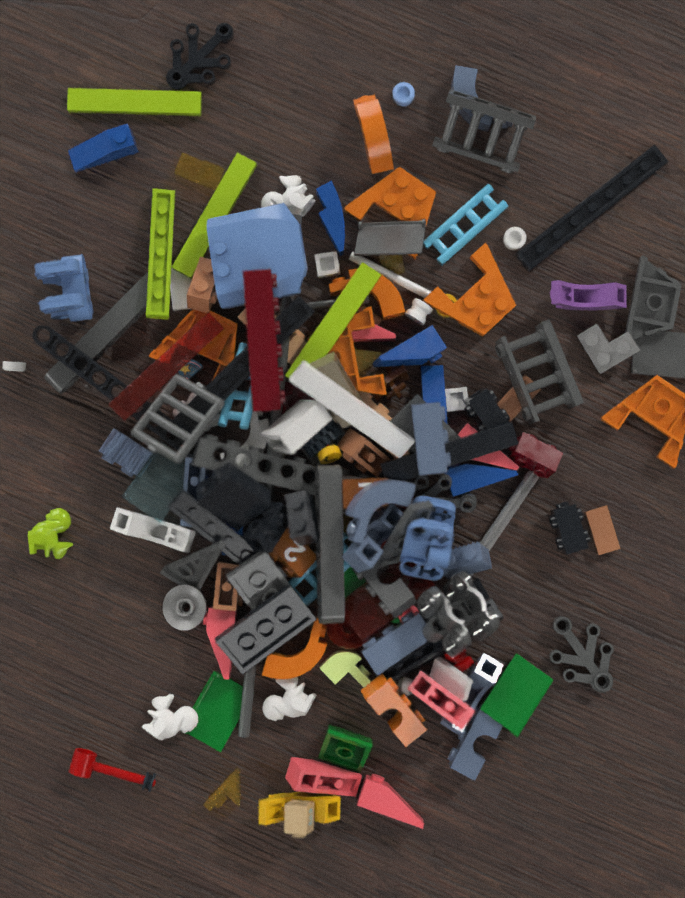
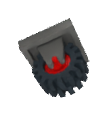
(326, 436)

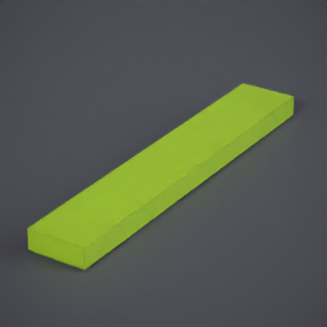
(134, 102)
(219, 205)
(160, 254)
(338, 316)

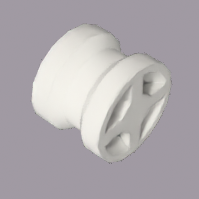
(418, 311)

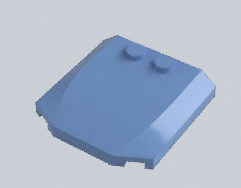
(256, 241)

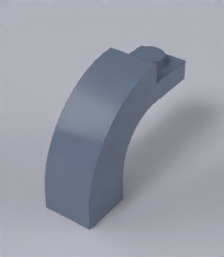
(464, 82)
(371, 498)
(484, 674)

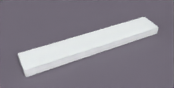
(351, 409)

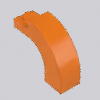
(374, 133)
(384, 293)
(291, 666)

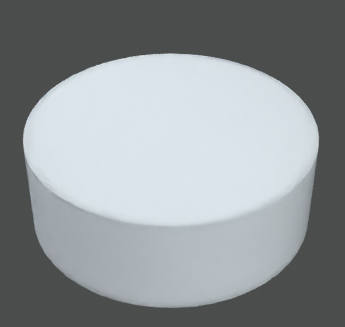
(514, 238)
(14, 366)

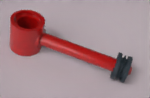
(84, 763)

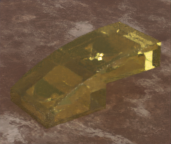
(199, 171)

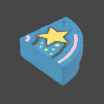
(190, 369)

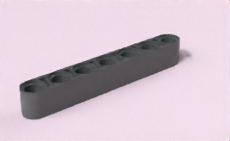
(102, 335)
(330, 545)

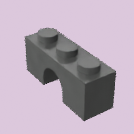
(394, 597)

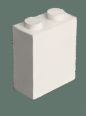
(296, 426)

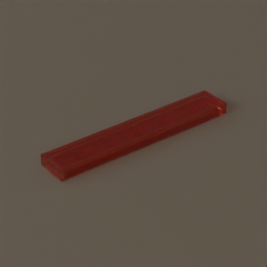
(166, 366)

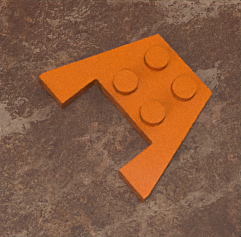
(398, 195)
(483, 303)
(219, 350)
(346, 354)
(660, 407)

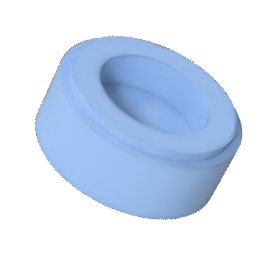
(403, 94)

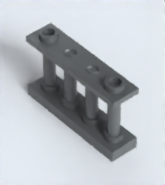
(500, 115)
(552, 354)

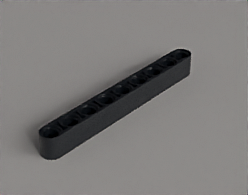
(88, 375)

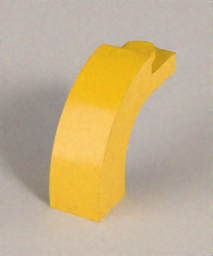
(325, 806)

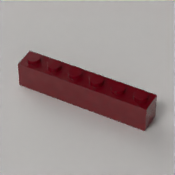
(262, 341)

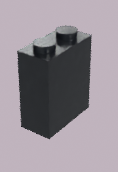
(233, 496)

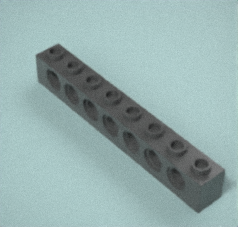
(204, 458)

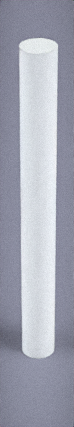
(391, 275)

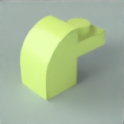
(341, 663)

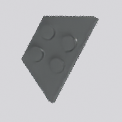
(652, 301)

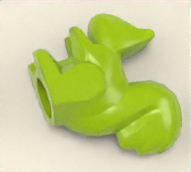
(45, 534)

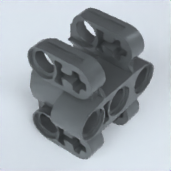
(455, 617)

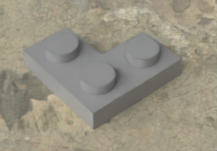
(605, 353)

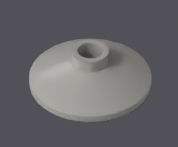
(174, 607)

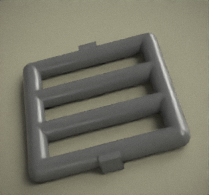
(190, 439)

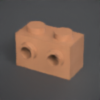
(202, 287)
(363, 452)
(225, 594)

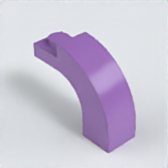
(588, 297)

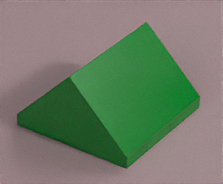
(345, 748)

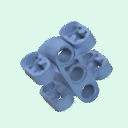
(73, 277)
(433, 545)

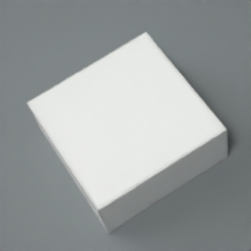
(327, 264)
(455, 399)

